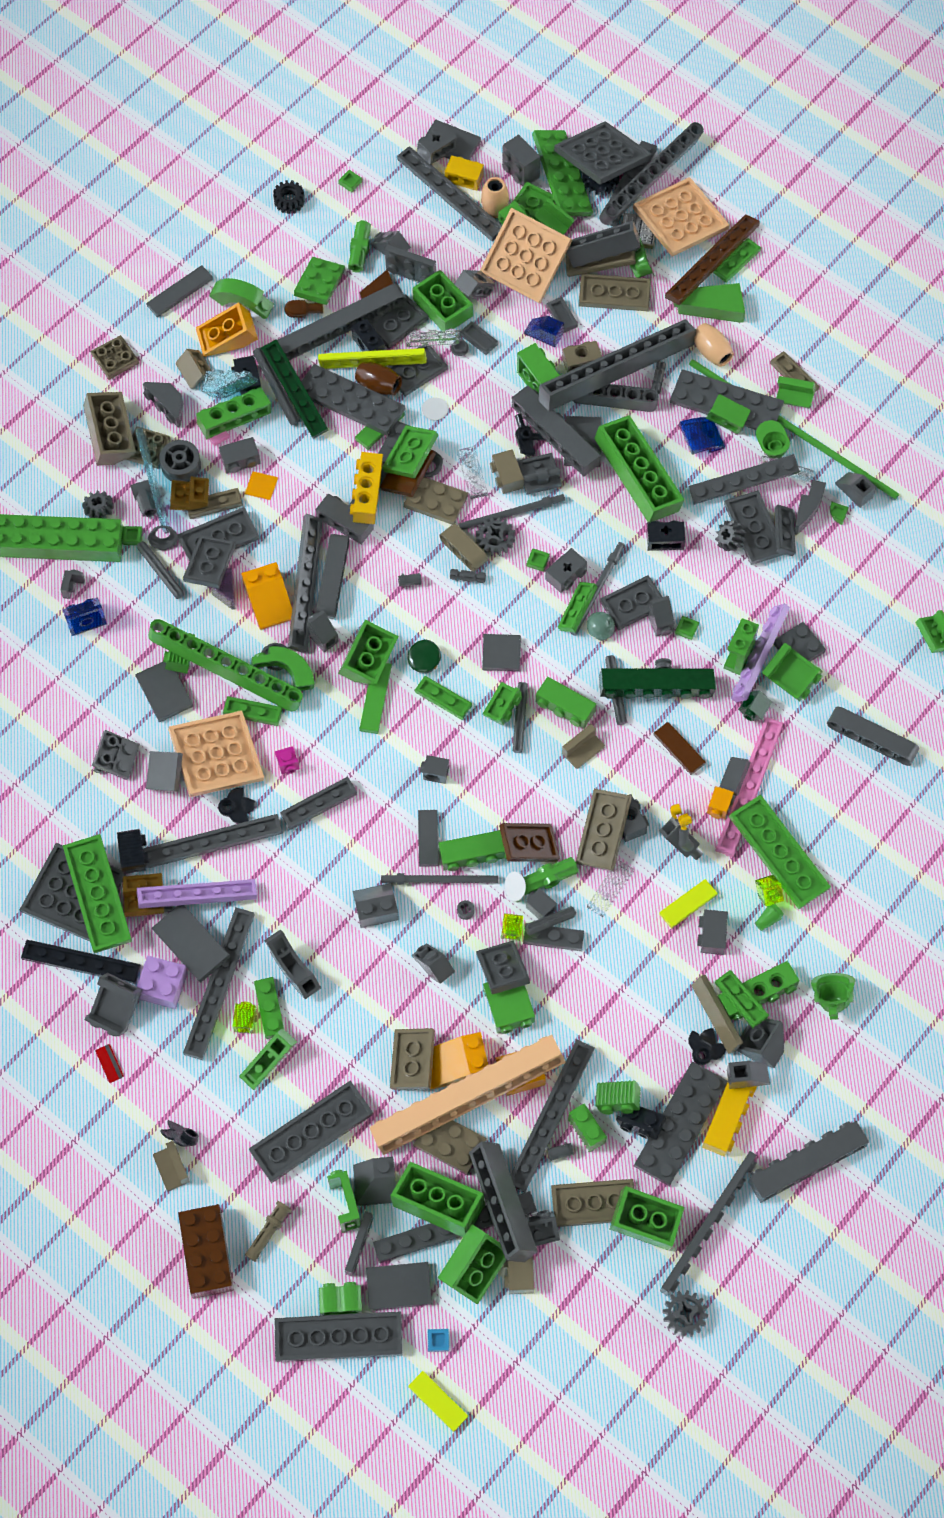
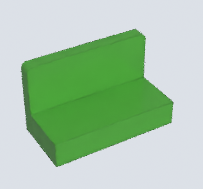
(553, 217)
(796, 392)
(728, 414)

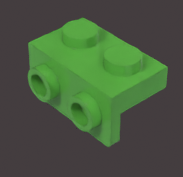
(933, 631)
(502, 703)

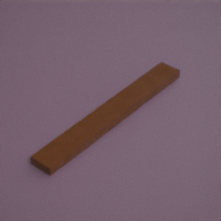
(712, 260)

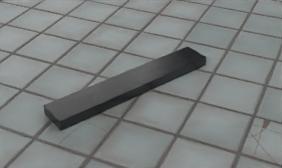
(79, 961)

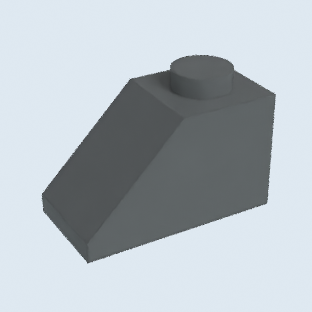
(661, 616)

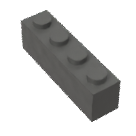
(603, 244)

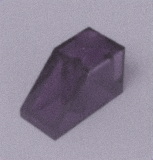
(226, 590)

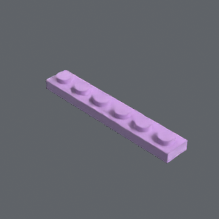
(758, 656)
(196, 893)

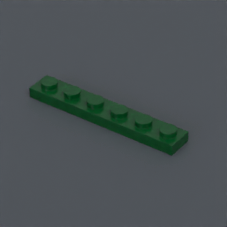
(294, 389)

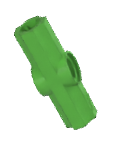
(359, 246)
(550, 875)

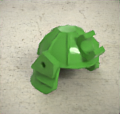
(833, 992)

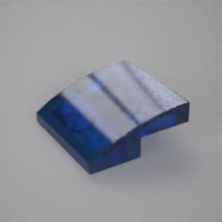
(701, 435)

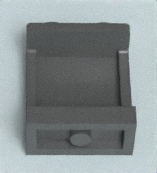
(113, 1005)

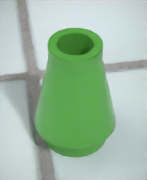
(769, 917)

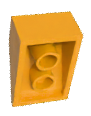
(227, 331)
(267, 595)
(457, 1059)

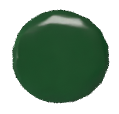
(424, 656)

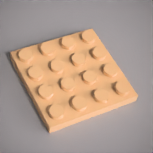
(681, 216)
(525, 255)
(216, 753)

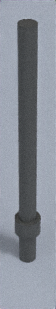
(545, 502)
(612, 560)
(401, 878)

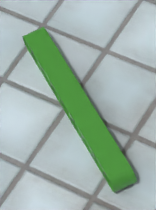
(228, 672)

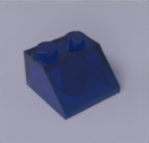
(84, 616)

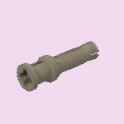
(272, 1223)

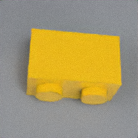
(464, 172)

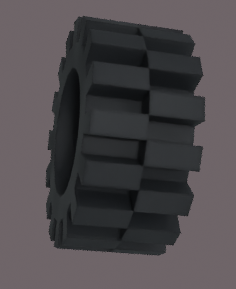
(289, 188)

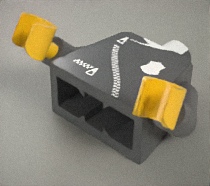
(679, 836)

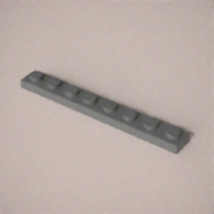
(450, 193)
(305, 583)
(213, 840)
(218, 985)
(551, 1115)
(705, 1230)
(431, 1235)

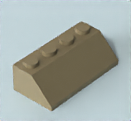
(108, 427)

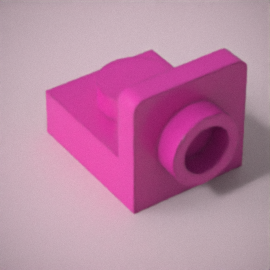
(287, 760)

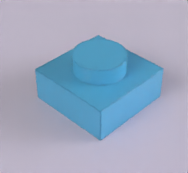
(438, 1340)

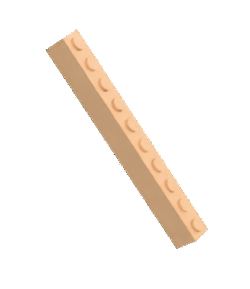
(467, 1094)

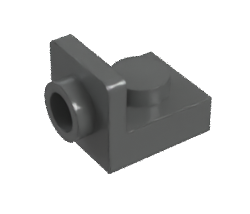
(69, 582)

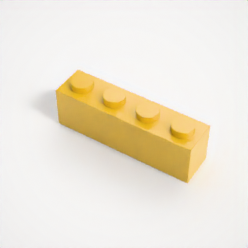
(727, 1119)

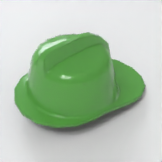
(642, 265)
(772, 439)

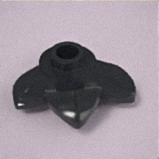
(239, 806)
(705, 1044)
(181, 1136)

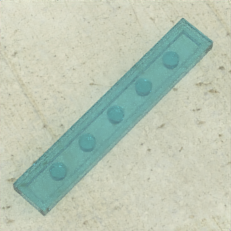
(152, 478)

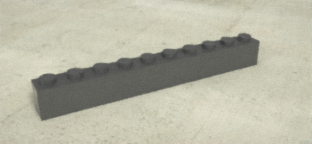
(616, 365)

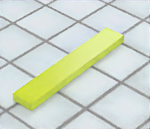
(382, 357)

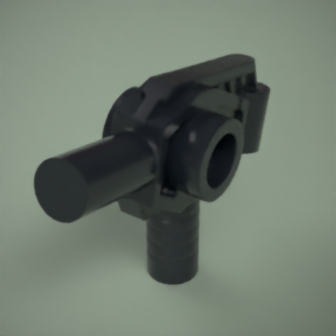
(525, 437)

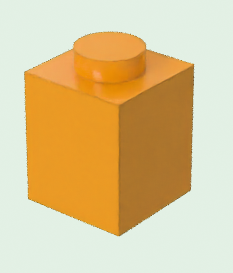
(720, 803)

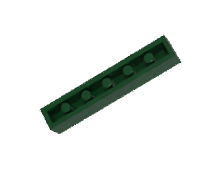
(657, 682)

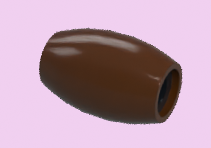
(378, 378)

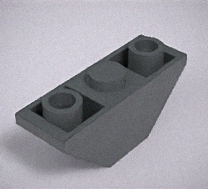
(166, 400)

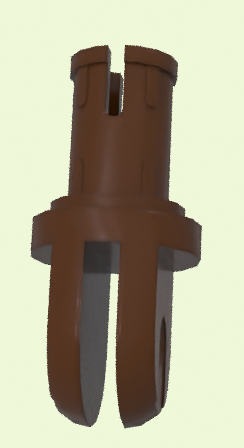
(301, 308)

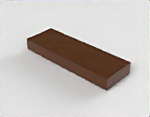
(679, 748)

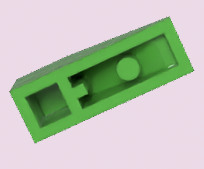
(268, 1058)

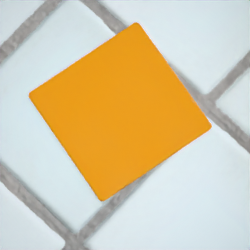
(261, 485)

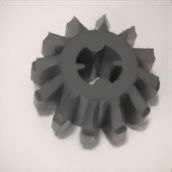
(98, 505)
(730, 535)

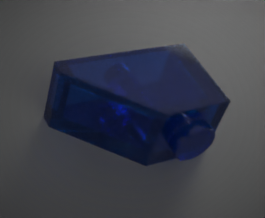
(545, 330)

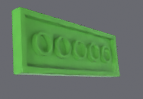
(562, 176)
(779, 851)
(97, 893)

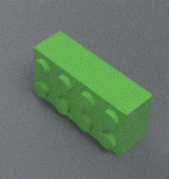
(437, 1199)

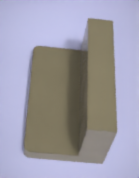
(192, 367)
(582, 747)
(171, 1167)

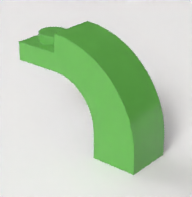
(247, 294)
(290, 661)

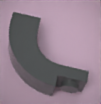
(291, 965)

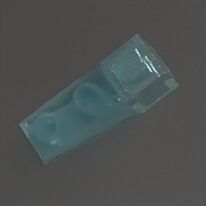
(224, 384)

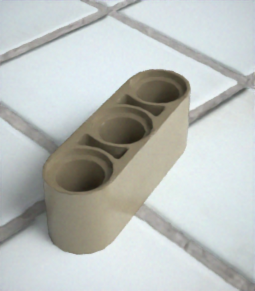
(463, 547)

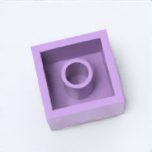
(162, 982)

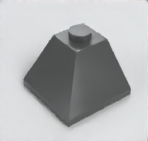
(764, 1042)
(374, 1181)

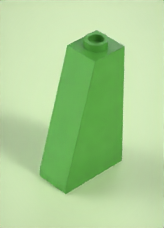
(715, 302)

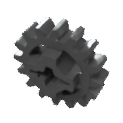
(495, 536)
(676, 1316)

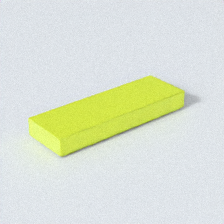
(688, 903)
(438, 1401)

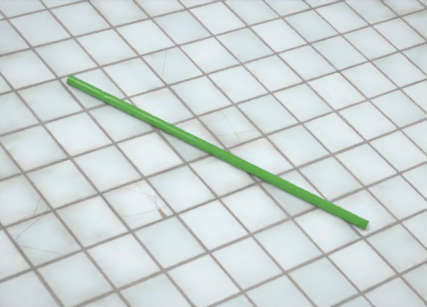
(814, 442)

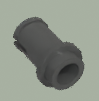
(408, 580)
(560, 1151)

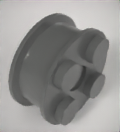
(180, 460)

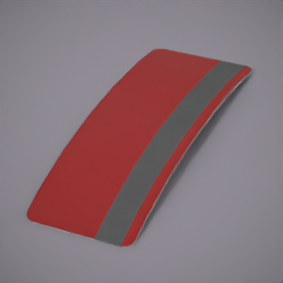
(109, 1063)

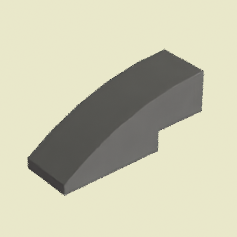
(809, 505)

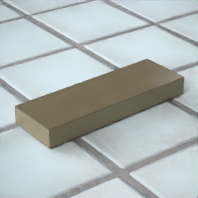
(789, 368)
(218, 502)

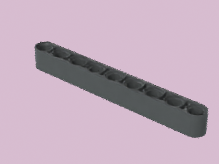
(678, 146)
(341, 321)

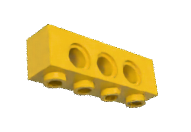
(367, 488)

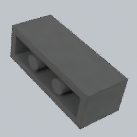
(337, 515)

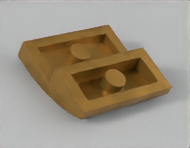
(189, 494)
(130, 886)

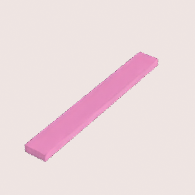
(759, 762)

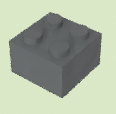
(520, 160)

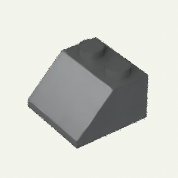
(375, 905)

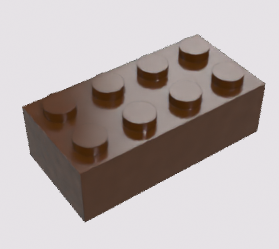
(205, 1251)

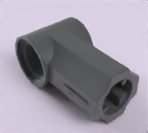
(143, 495)

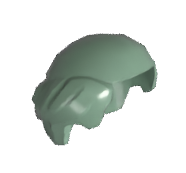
(600, 625)

